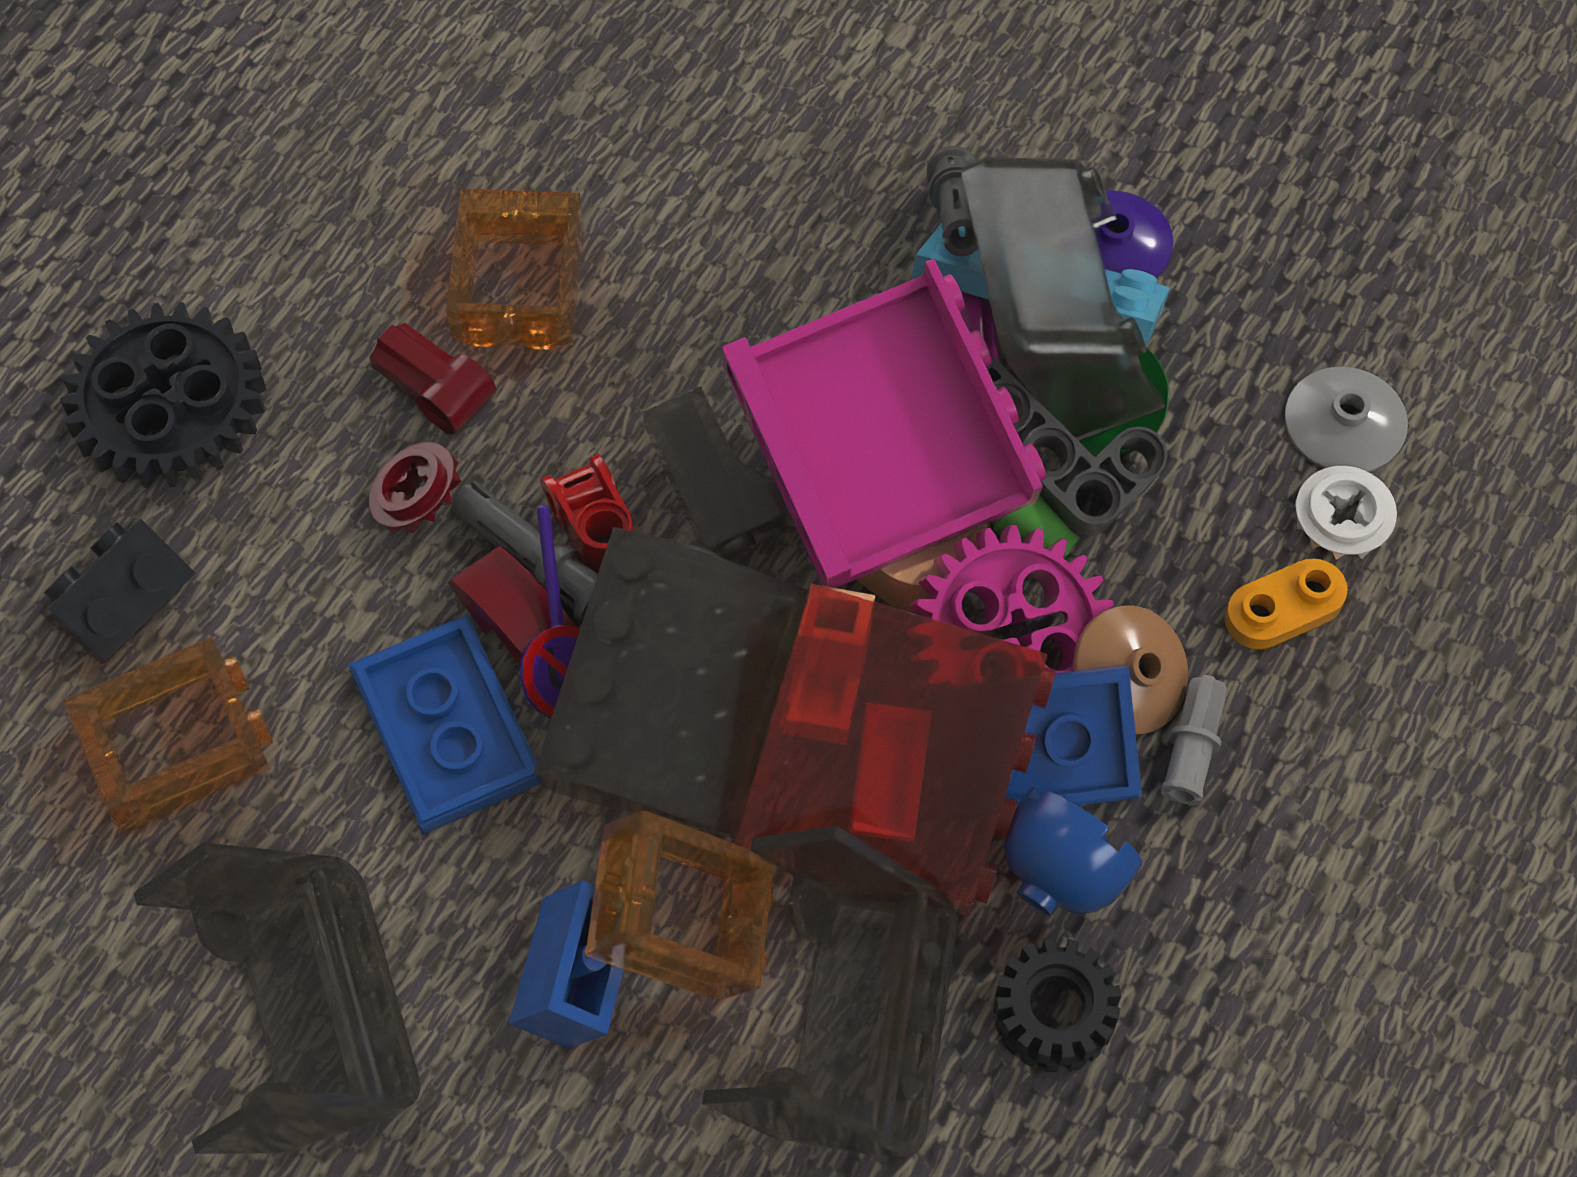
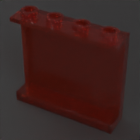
(899, 739)

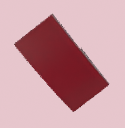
(505, 599)

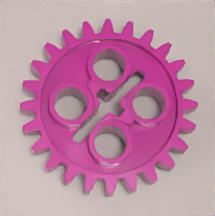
(997, 575)

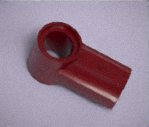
(443, 386)

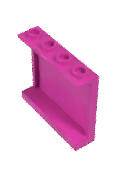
(884, 427)

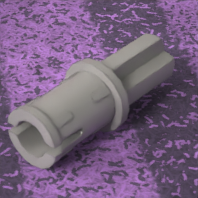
(1195, 740)

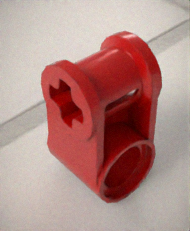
(587, 508)

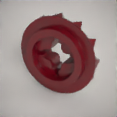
(402, 477)

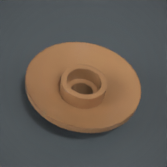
(1124, 637)

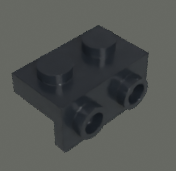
(117, 590)

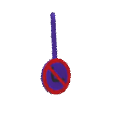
(550, 651)

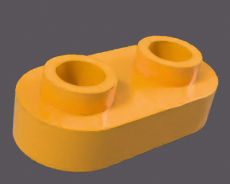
(1290, 603)

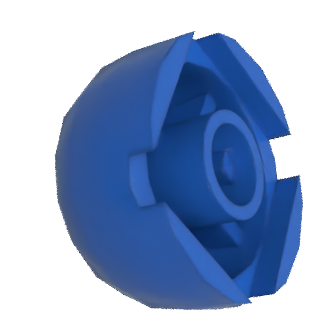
(1065, 856)

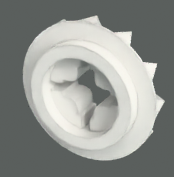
(1343, 487)

